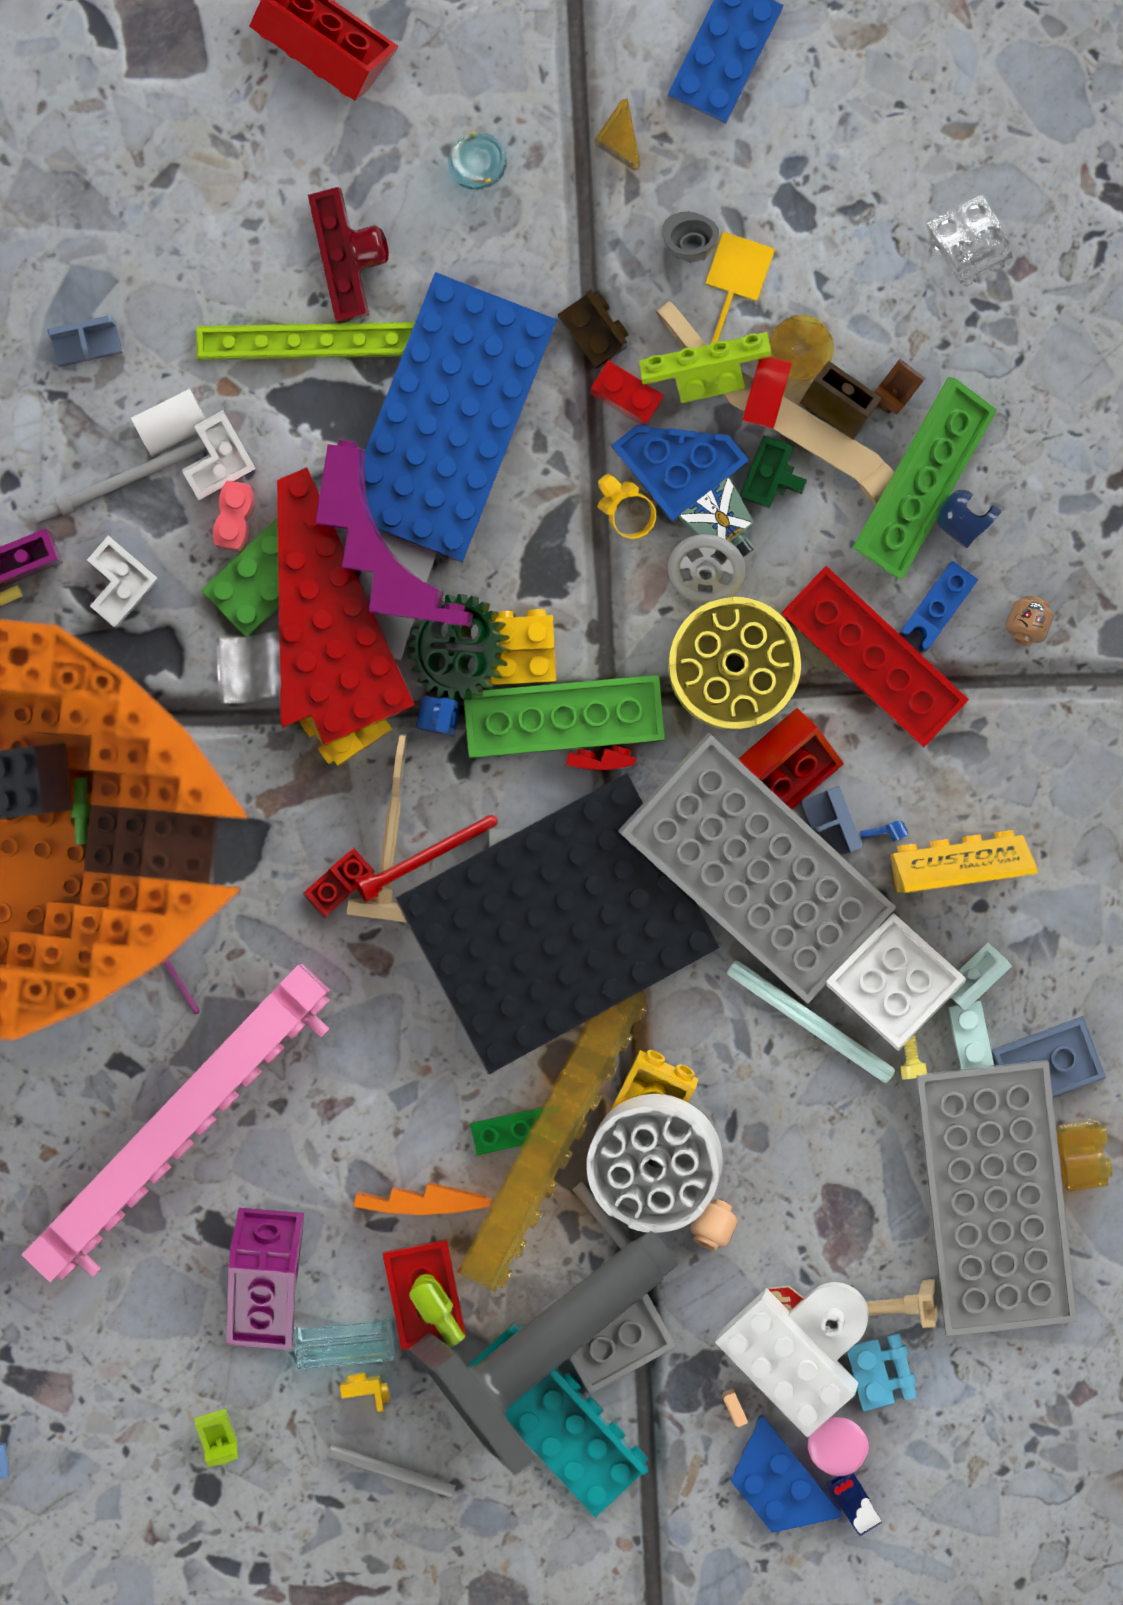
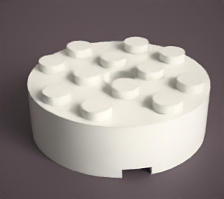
(668, 1133)

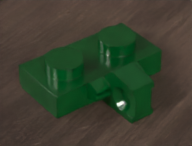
(771, 473)

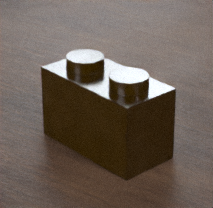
(840, 400)

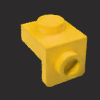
(358, 1385)

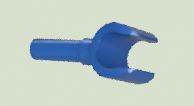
(895, 829)

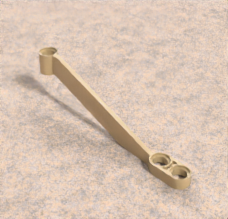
(799, 424)

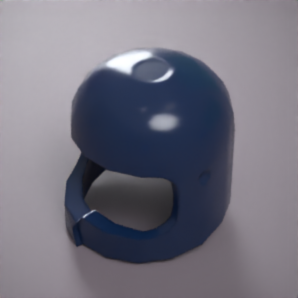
(960, 521)

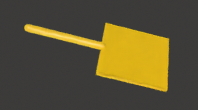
(739, 269)

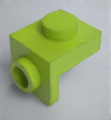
(217, 1438)

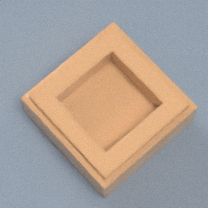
(734, 1407)

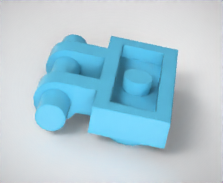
(870, 1372)

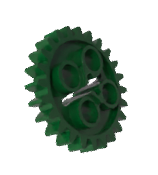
(455, 677)

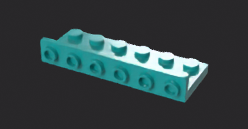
(573, 1436)

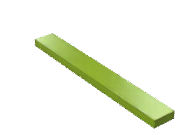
(302, 341)

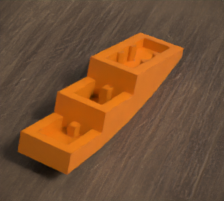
(436, 1200)

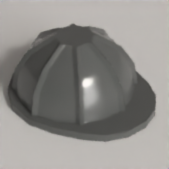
(690, 236)

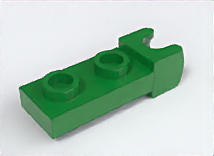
(502, 1131)

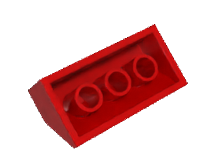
(326, 41)
(792, 758)

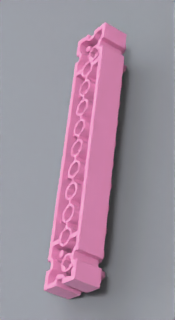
(169, 1131)

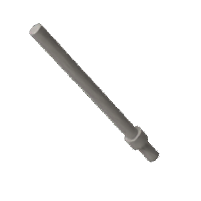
(66, 504)

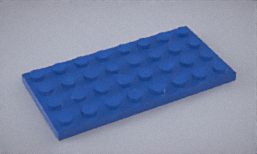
(451, 414)

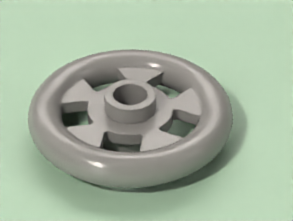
(707, 545)

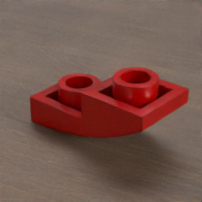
(767, 391)
(612, 760)
(337, 882)

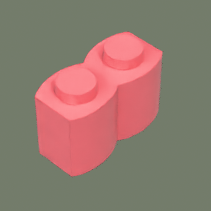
(236, 508)

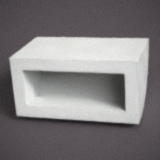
(169, 422)

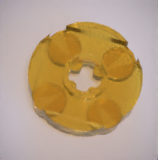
(815, 336)

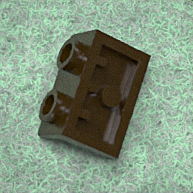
(594, 328)

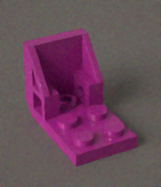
(263, 1278)

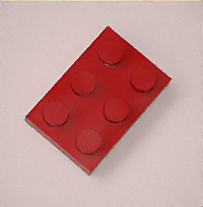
(402, 1270)

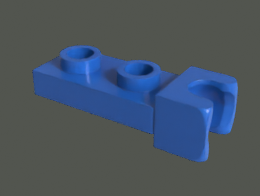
(940, 604)

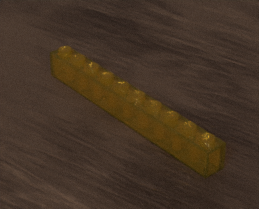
(549, 1143)

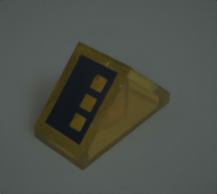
(618, 137)

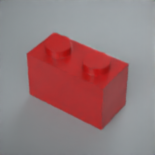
(626, 393)

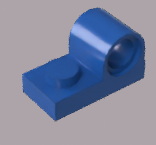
(438, 715)

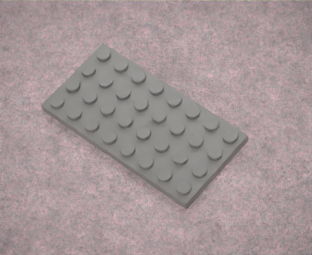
(757, 868)
(996, 1198)

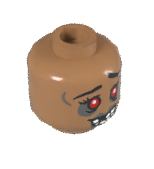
(1029, 620)

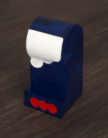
(854, 1502)

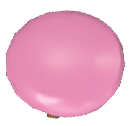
(838, 1446)

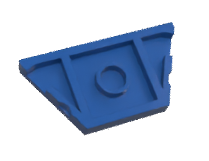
(779, 1483)

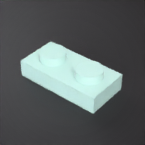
(980, 975)
(970, 1036)

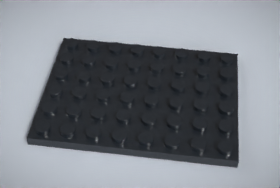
(553, 926)

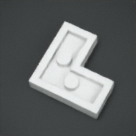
(226, 458)
(128, 581)

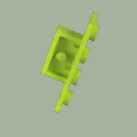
(707, 368)

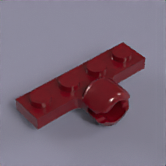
(345, 253)

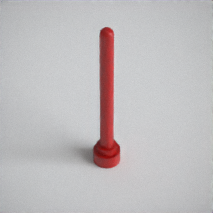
(371, 885)

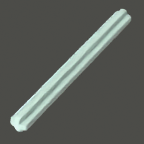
(811, 1021)

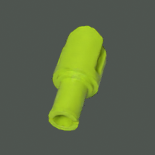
(436, 1308)

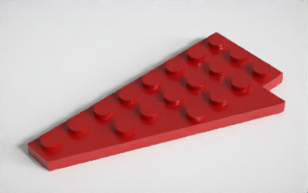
(328, 639)

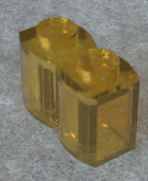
(1083, 1154)

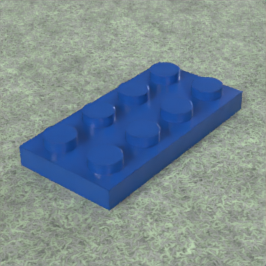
(724, 55)

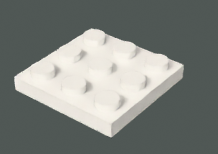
(895, 981)

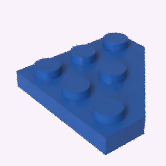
(678, 464)

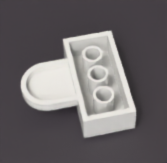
(797, 1351)

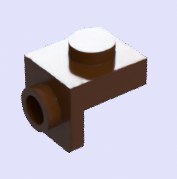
(898, 387)

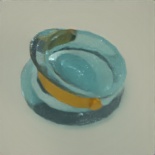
(477, 161)

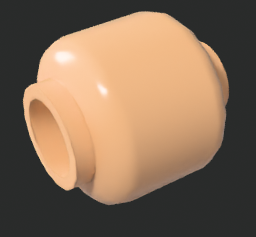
(714, 1226)

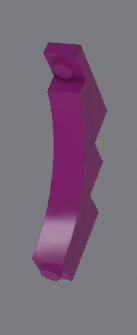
(346, 506)

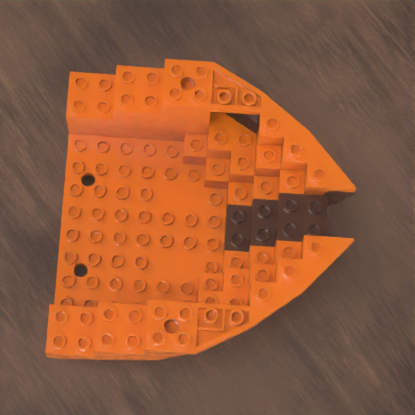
(113, 908)

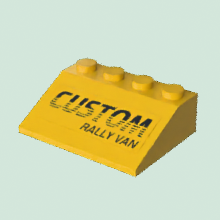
(961, 863)

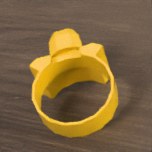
(614, 493)

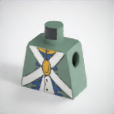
(722, 515)

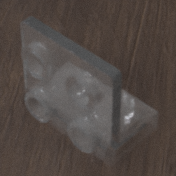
(248, 669)

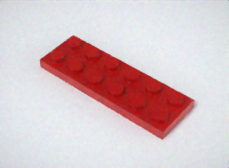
(874, 656)

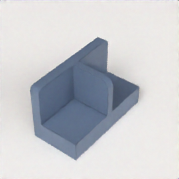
(85, 340)
(832, 820)

